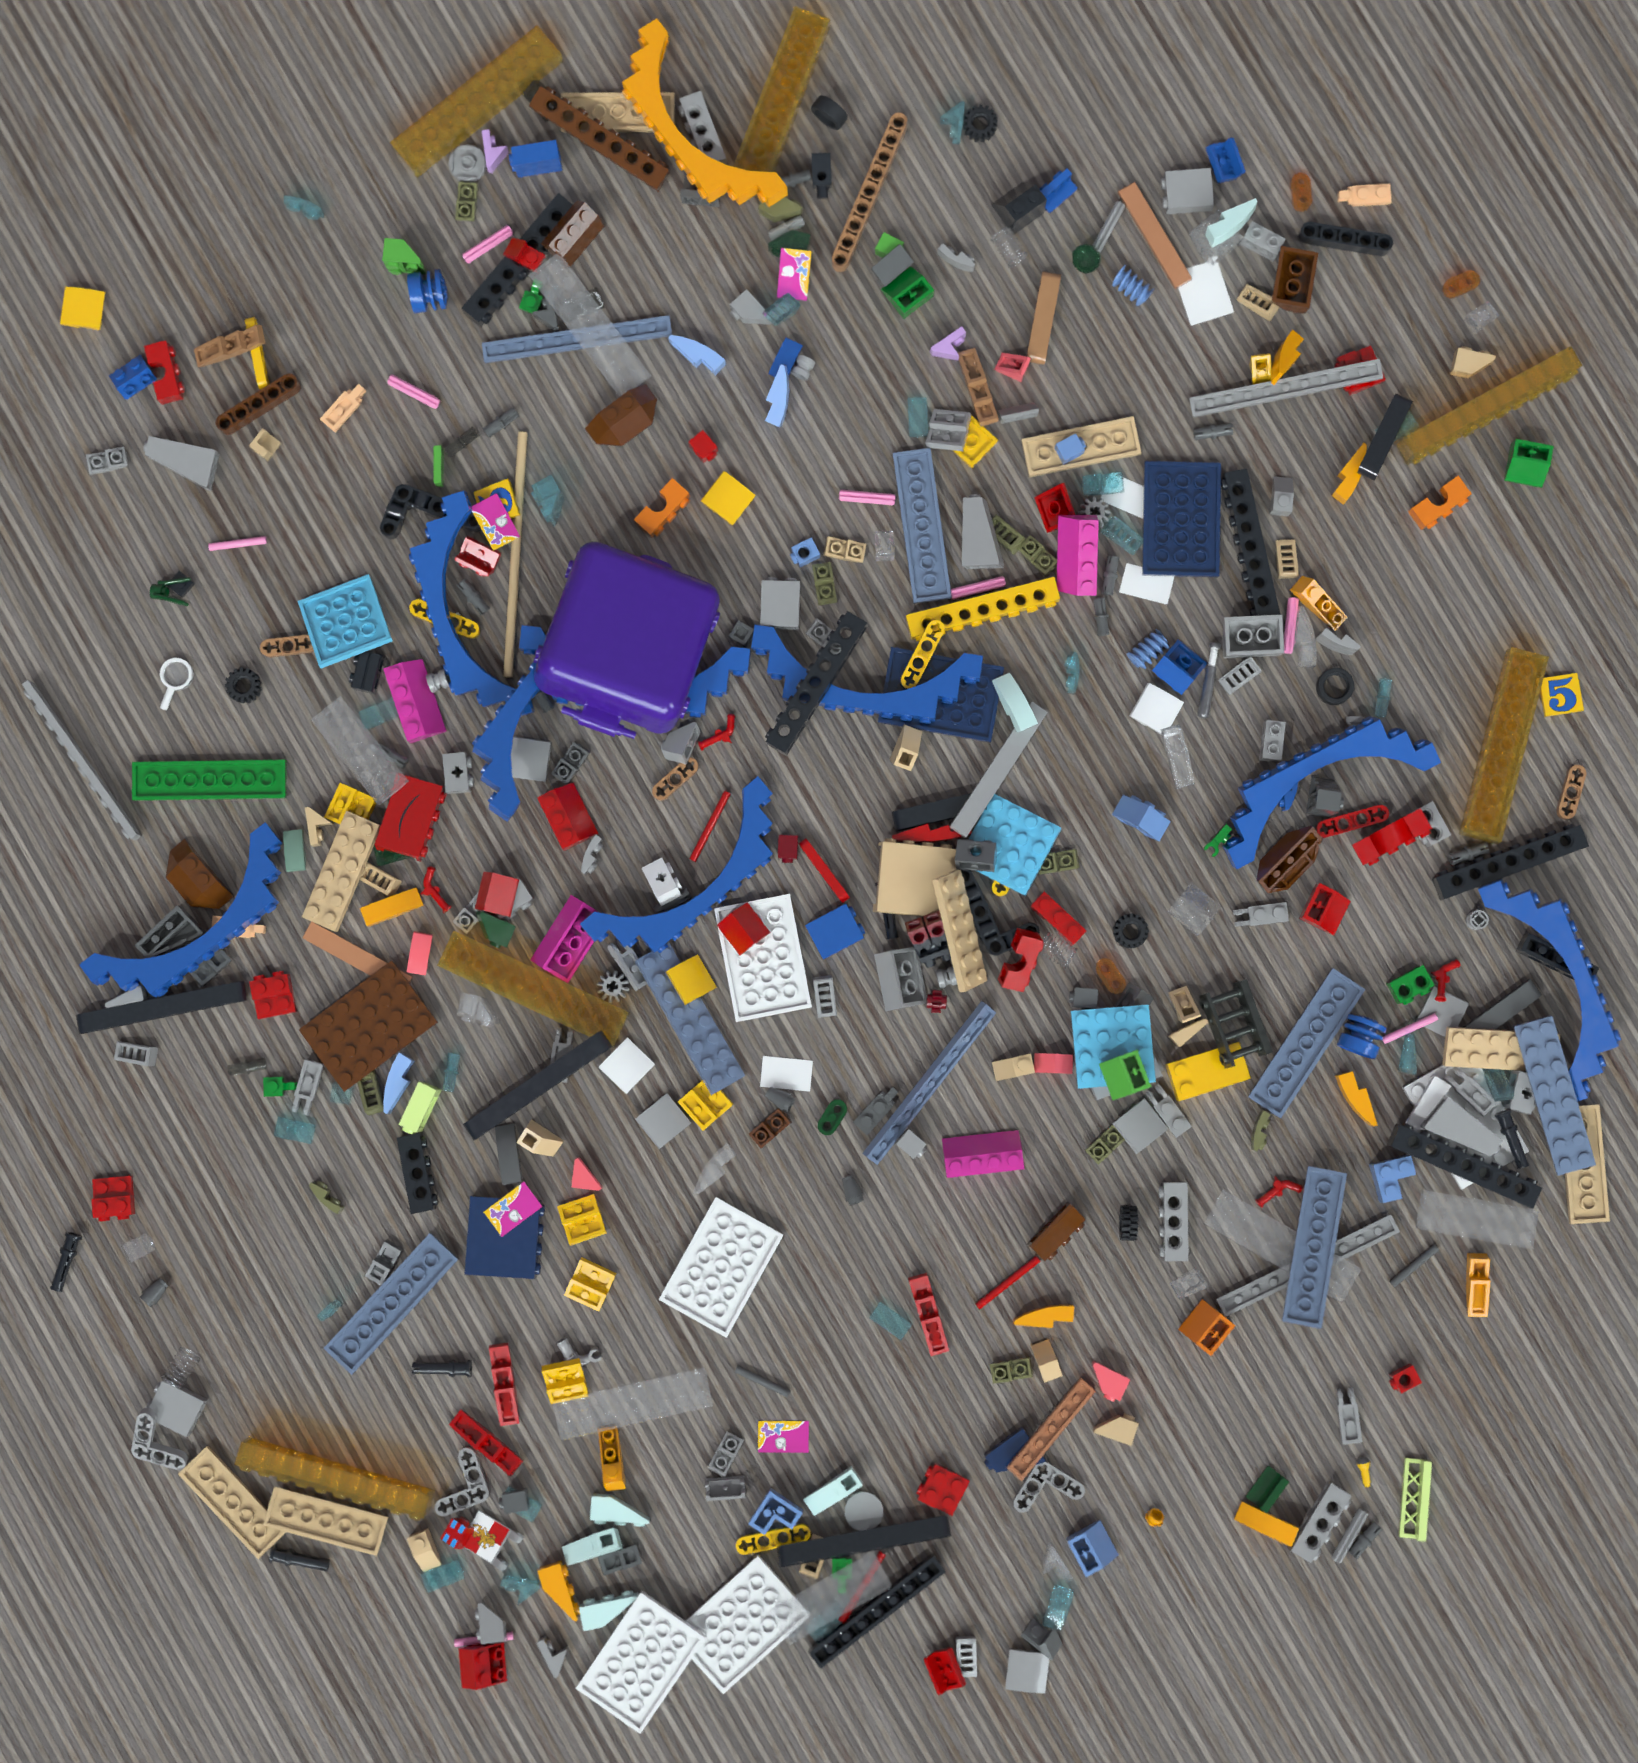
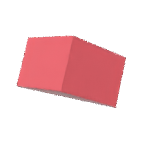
(1013, 365)
(1053, 1063)
(583, 1177)

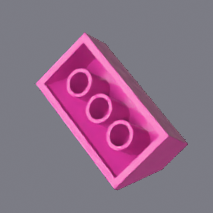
(1077, 554)
(414, 700)
(565, 941)
(982, 1154)

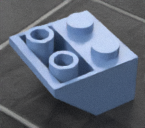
(1092, 1548)

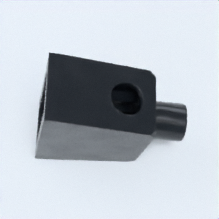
(821, 167)

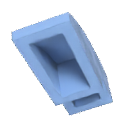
(698, 353)
(779, 397)
(396, 1081)

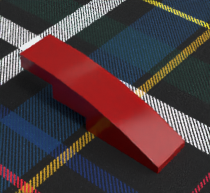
(923, 834)
(928, 1314)
(504, 1384)
(486, 1442)

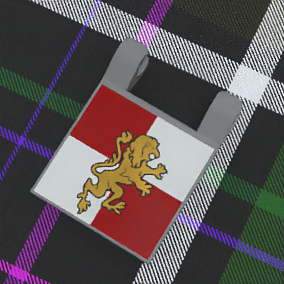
(489, 1539)

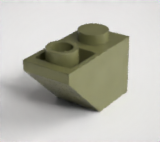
(781, 211)

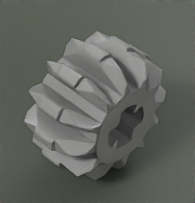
(1102, 517)
(616, 992)

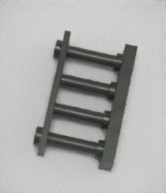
(1254, 1023)

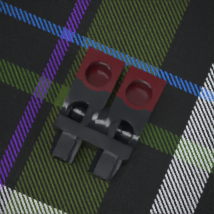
(929, 946)

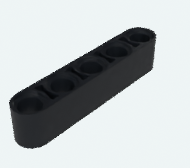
(1354, 236)
(1385, 437)
(928, 813)

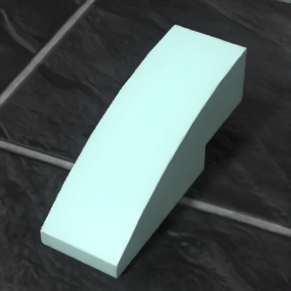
(1230, 222)
(1014, 702)

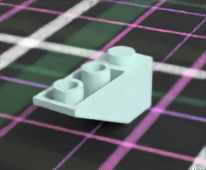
(833, 1491)
(610, 1508)
(592, 1546)
(598, 1613)

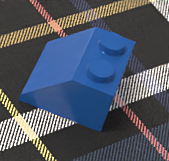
(1179, 667)

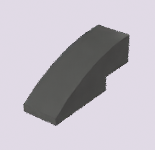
(508, 1154)

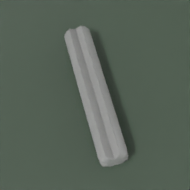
(1109, 225)
(1349, 1535)

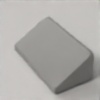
(1018, 413)

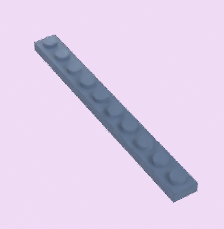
(565, 340)
(929, 1083)

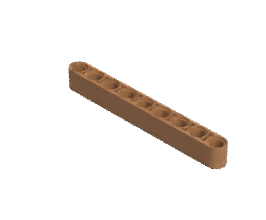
(869, 183)

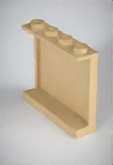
(907, 876)

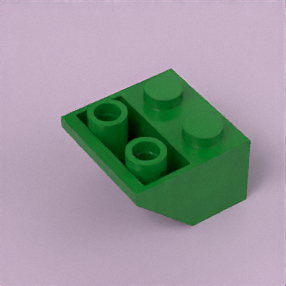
(908, 292)
(1528, 463)

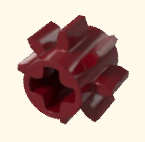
(936, 1001)

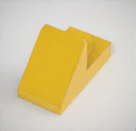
(1260, 368)

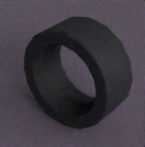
(829, 112)
(1336, 672)

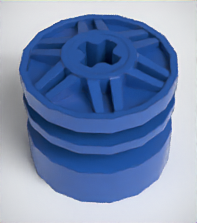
(427, 291)
(1361, 1036)

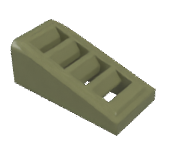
(1015, 534)
(379, 1097)

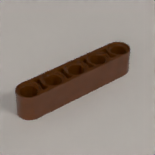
(267, 404)

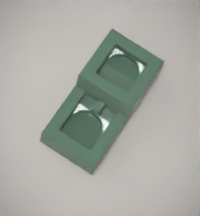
(294, 850)

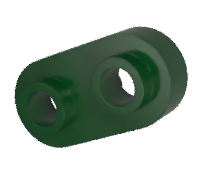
(832, 1117)

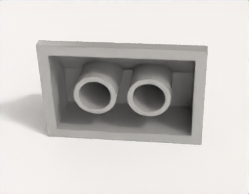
(1253, 636)
(900, 978)

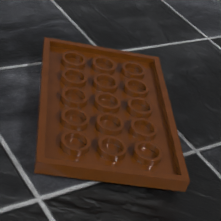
(368, 1026)

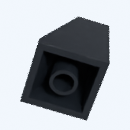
(1020, 206)

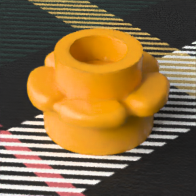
(1154, 1517)

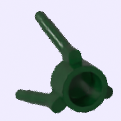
(161, 592)

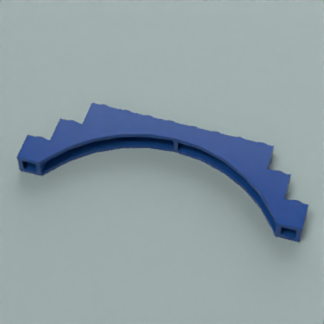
(431, 567)
(712, 680)
(914, 703)
(496, 747)
(1266, 791)
(1555, 925)
(661, 927)
(165, 970)

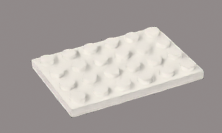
(772, 972)
(1504, 1155)
(721, 1267)
(739, 1624)
(641, 1662)

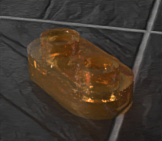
(1301, 191)
(1459, 284)
(1111, 975)

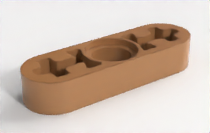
(274, 652)
(668, 793)
(1572, 806)

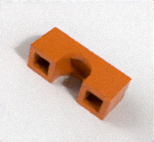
(1454, 494)
(653, 522)

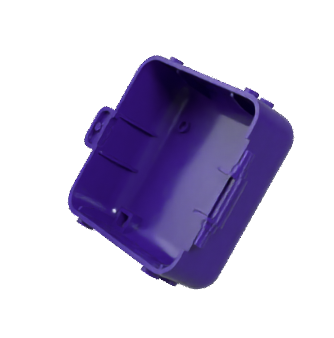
(626, 640)

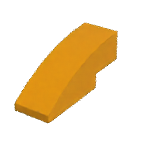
(1285, 356)
(1350, 476)
(391, 907)
(1357, 1098)
(1477, 1284)
(1045, 1316)
(1266, 1523)

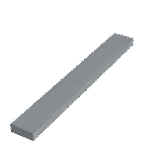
(995, 775)

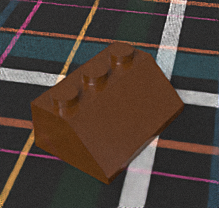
(573, 232)
(1294, 279)
(1057, 1232)

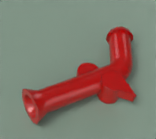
(720, 735)
(434, 891)
(1442, 978)
(1277, 1189)

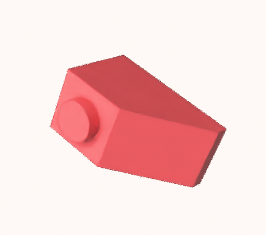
(1110, 1381)

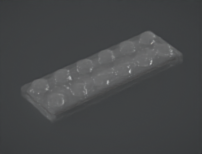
(359, 750)
(1477, 1219)
(830, 1598)

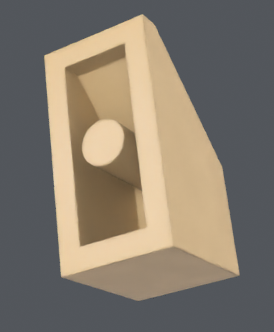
(1013, 1067)
(1118, 1428)
(424, 1550)

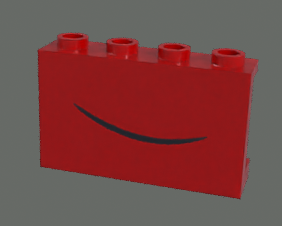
(411, 818)

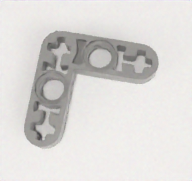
(147, 1444)
(1048, 1478)
(473, 1485)

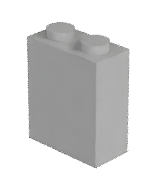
(1187, 191)
(780, 603)
(177, 1407)

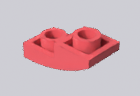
(419, 953)

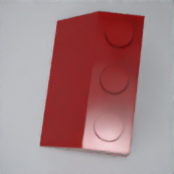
(567, 816)

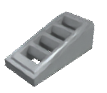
(1254, 667)
(824, 979)
(137, 995)
(147, 1058)
(967, 1640)

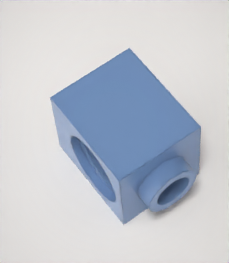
(1070, 448)
(808, 545)

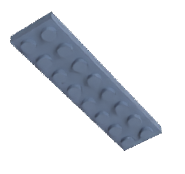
(922, 525)
(691, 1023)
(1306, 1043)
(1554, 1095)
(1314, 1247)
(391, 1303)

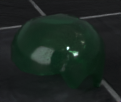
(1086, 258)

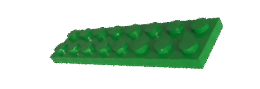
(209, 780)

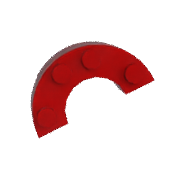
(1391, 836)

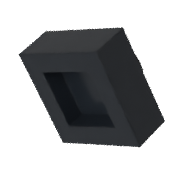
(183, 587)

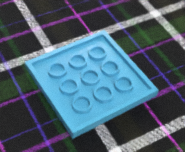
(344, 621)
(1020, 839)
(1109, 1034)

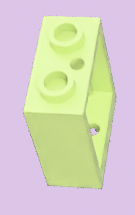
(419, 1108)

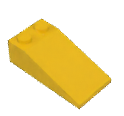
(1205, 1073)

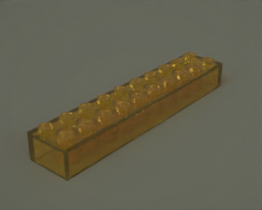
(783, 92)
(476, 101)
(1492, 404)
(1503, 745)
(532, 988)
(334, 1478)

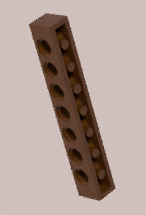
(540, 105)

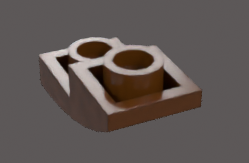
(770, 1128)

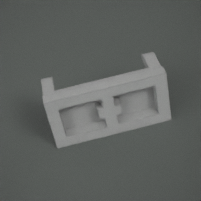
(725, 1488)

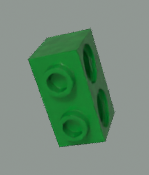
(1408, 980)

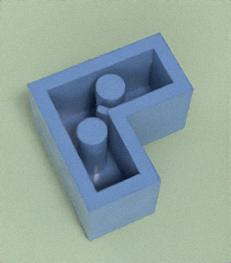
(1141, 816)
(1386, 1174)
(775, 1507)

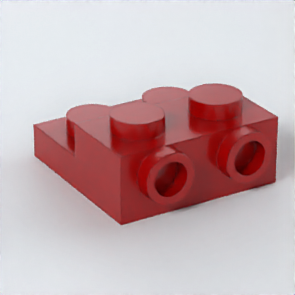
(1353, 357)
(272, 995)
(113, 1198)
(942, 1488)

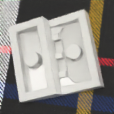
(1156, 708)
(626, 1065)

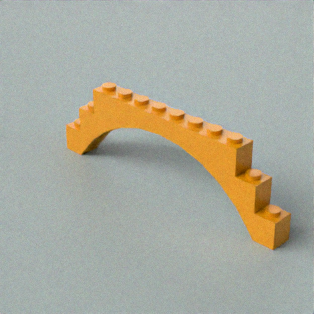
(708, 174)

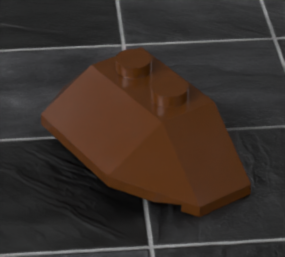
(624, 418)
(1288, 859)
(195, 878)

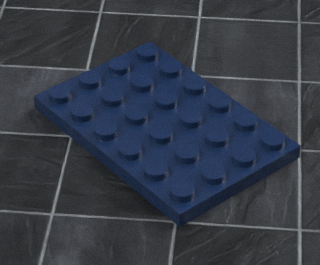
(1181, 519)
(968, 718)

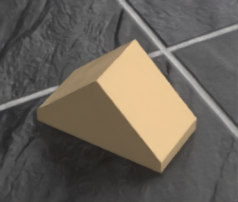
(1046, 1360)

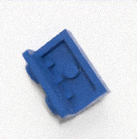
(1225, 160)
(1058, 190)
(132, 377)

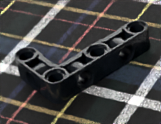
(418, 499)
(986, 925)

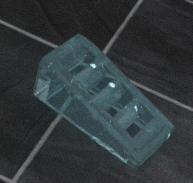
(783, 308)
(1119, 540)
(1408, 1056)

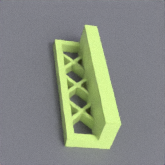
(1422, 1495)

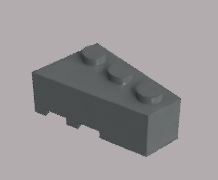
(1324, 797)
(171, 933)

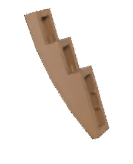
(229, 346)
(977, 387)

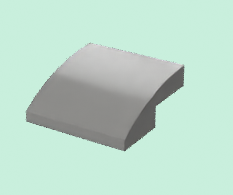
(948, 430)
(1344, 645)
(530, 758)
(1448, 1012)
(663, 1121)
(1140, 1126)
(1027, 1671)

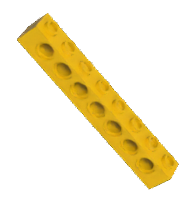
(1046, 587)

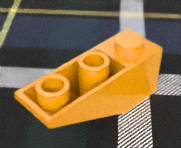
(1318, 602)
(611, 1460)
(556, 1585)

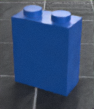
(535, 158)
(835, 931)

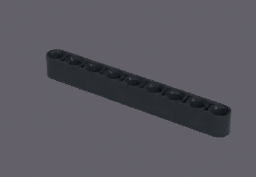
(161, 1007)
(537, 1085)
(863, 1541)

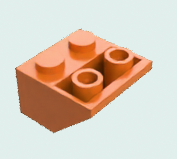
(1206, 1327)

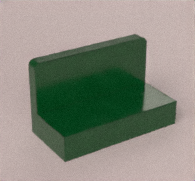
(1267, 1489)

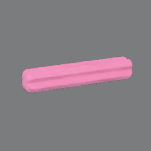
(487, 244)
(413, 391)
(867, 497)
(978, 587)
(1290, 624)

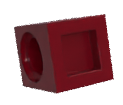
(787, 848)

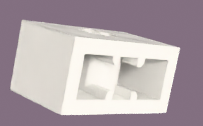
(655, 874)

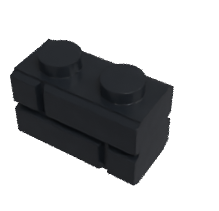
(366, 672)

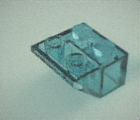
(550, 497)

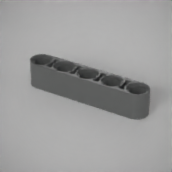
(1506, 1007)

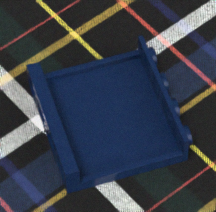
(506, 1256)

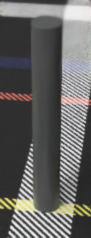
(1414, 1265)
(762, 1381)

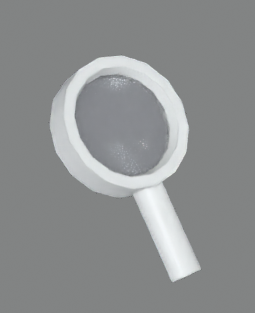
(175, 675)

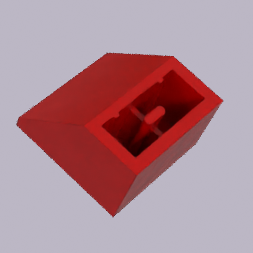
(1324, 908)
(482, 1665)

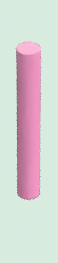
(237, 543)
(1410, 1028)
(473, 1640)

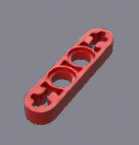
(1352, 822)
(824, 870)

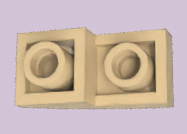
(844, 550)

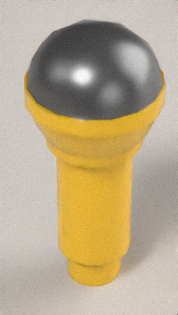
(1363, 1464)

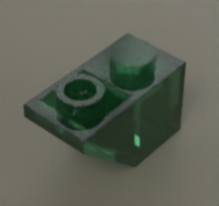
(790, 240)

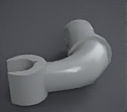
(570, 1354)

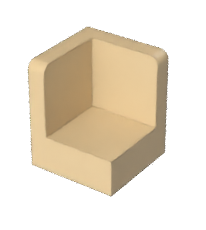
(264, 444)

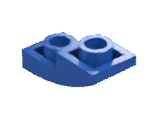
(786, 355)
(1287, 800)

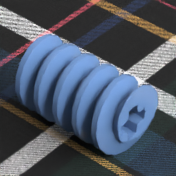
(1132, 286)
(1148, 650)

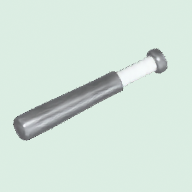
(1207, 689)

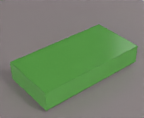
(438, 463)

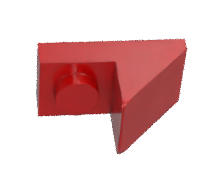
(523, 254)

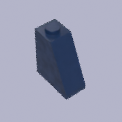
(1006, 1450)

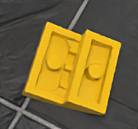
(82, 308)
(728, 498)
(349, 800)
(691, 979)
(703, 1106)
(582, 1219)
(590, 1284)
(564, 1379)

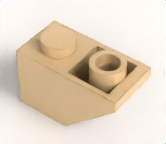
(1469, 362)
(906, 748)
(539, 1140)

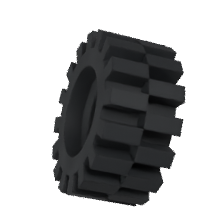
(987, 114)
(232, 685)
(1138, 922)
(1128, 1223)

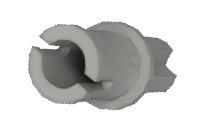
(785, 227)

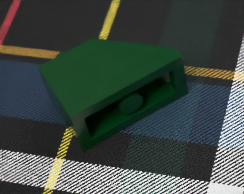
(495, 930)

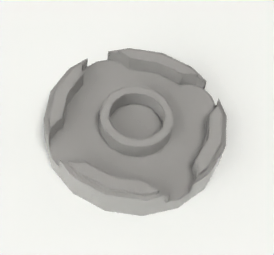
(467, 163)
(864, 1511)

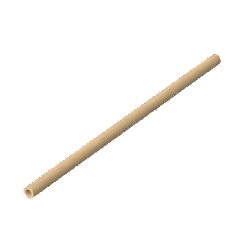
(515, 557)

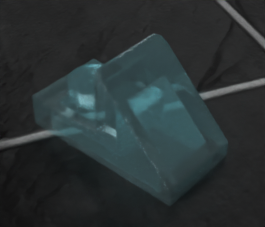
(954, 117)
(294, 1130)
(526, 1586)

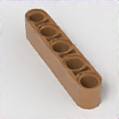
(1043, 317)

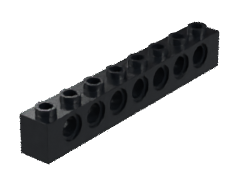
(472, 308)
(1241, 480)
(845, 622)
(1575, 841)
(1527, 1196)
(877, 1610)

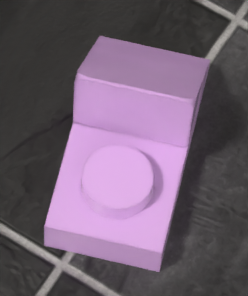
(493, 154)
(945, 347)

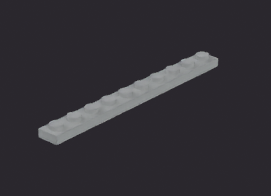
(1286, 388)
(77, 755)
(1279, 1278)

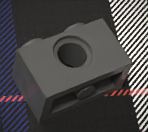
(984, 862)

